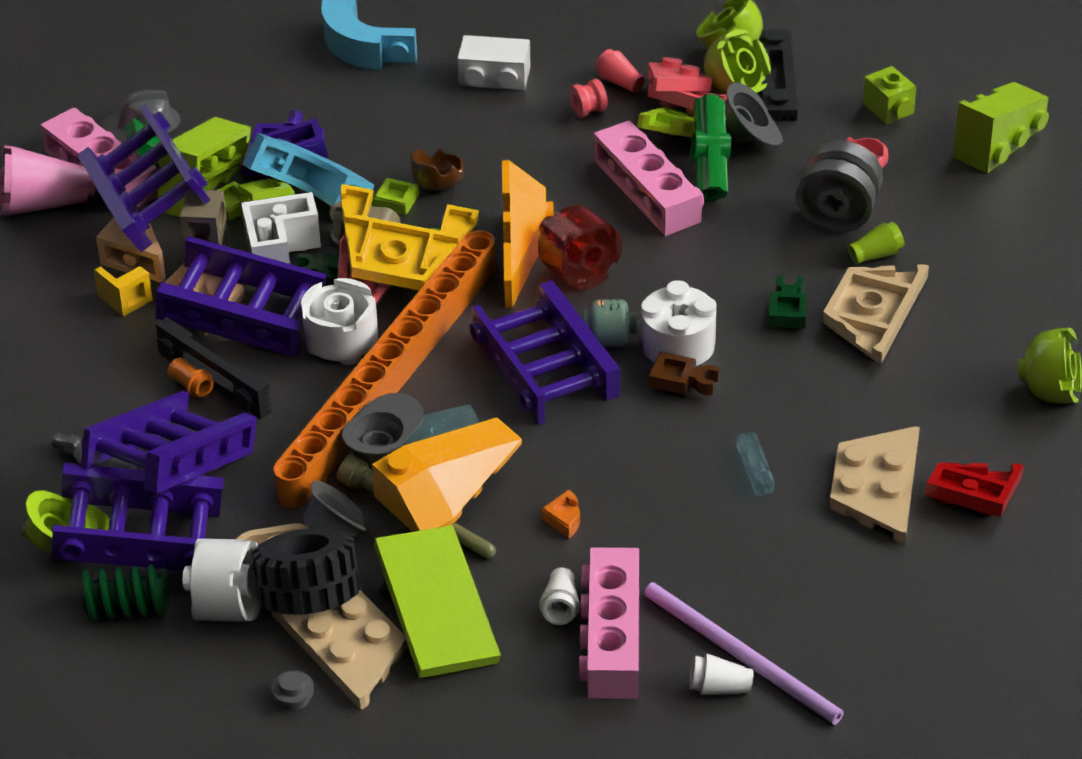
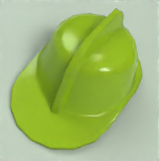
(50, 509)

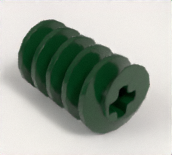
(125, 593)

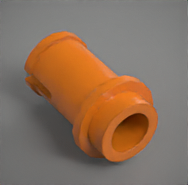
(196, 381)

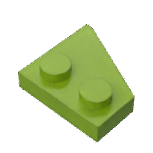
(667, 122)

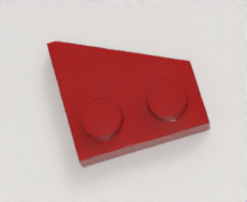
(974, 486)

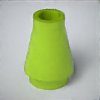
(878, 243)

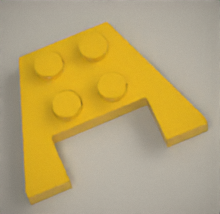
(398, 251)

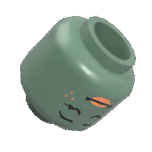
(611, 321)

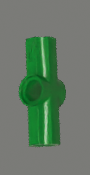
(710, 147)

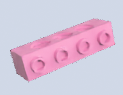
(73, 132)
(648, 177)
(612, 625)

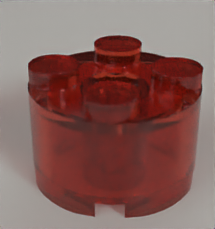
(578, 246)

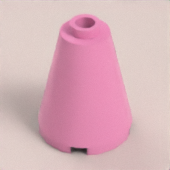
(40, 182)

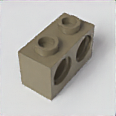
(205, 220)

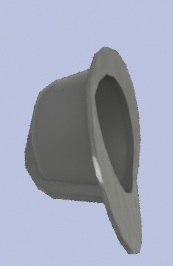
(154, 100)
(748, 117)
(383, 426)
(332, 510)

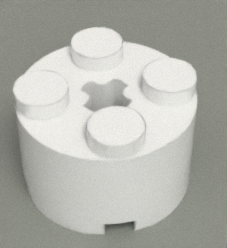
(339, 320)
(678, 323)
(222, 581)

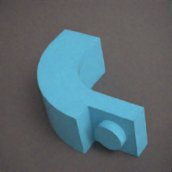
(361, 43)
(301, 168)

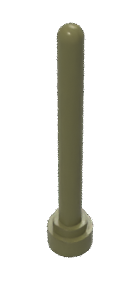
(356, 474)

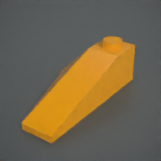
(522, 213)
(438, 475)

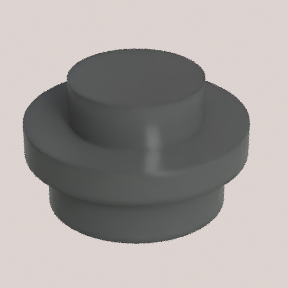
(292, 690)

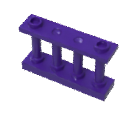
(112, 185)
(234, 320)
(566, 328)
(169, 462)
(123, 490)

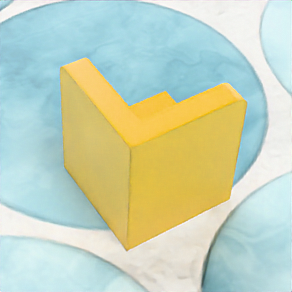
(125, 292)

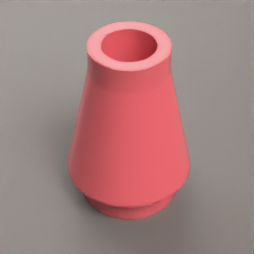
(619, 71)

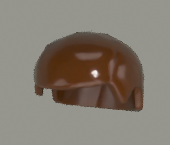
(436, 171)

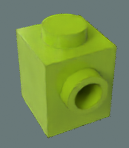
(889, 95)

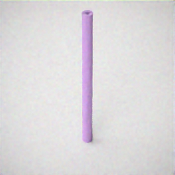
(744, 653)

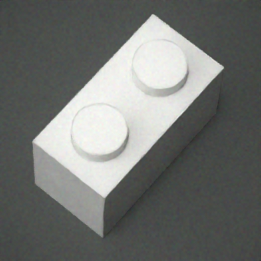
(494, 62)

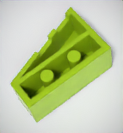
(998, 125)
(212, 148)

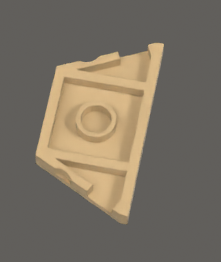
(873, 306)
(876, 480)
(350, 644)

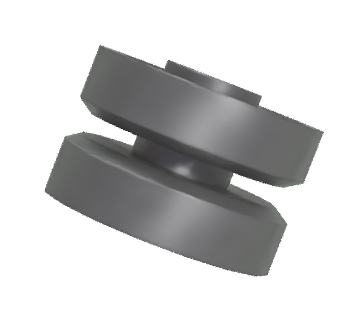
(839, 186)

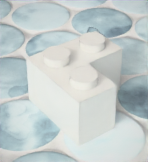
(281, 226)

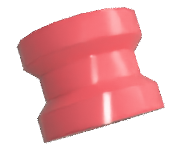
(588, 98)

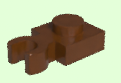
(678, 373)

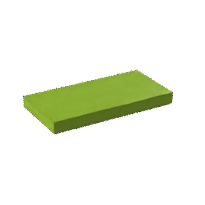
(436, 601)

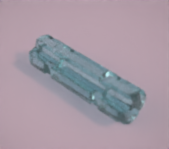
(755, 463)

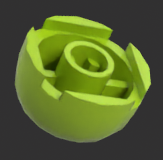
(736, 15)
(737, 60)
(1052, 366)

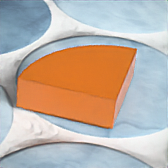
(563, 514)

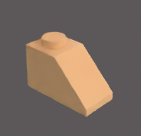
(121, 254)

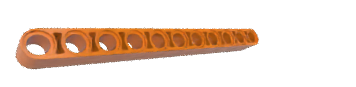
(386, 366)

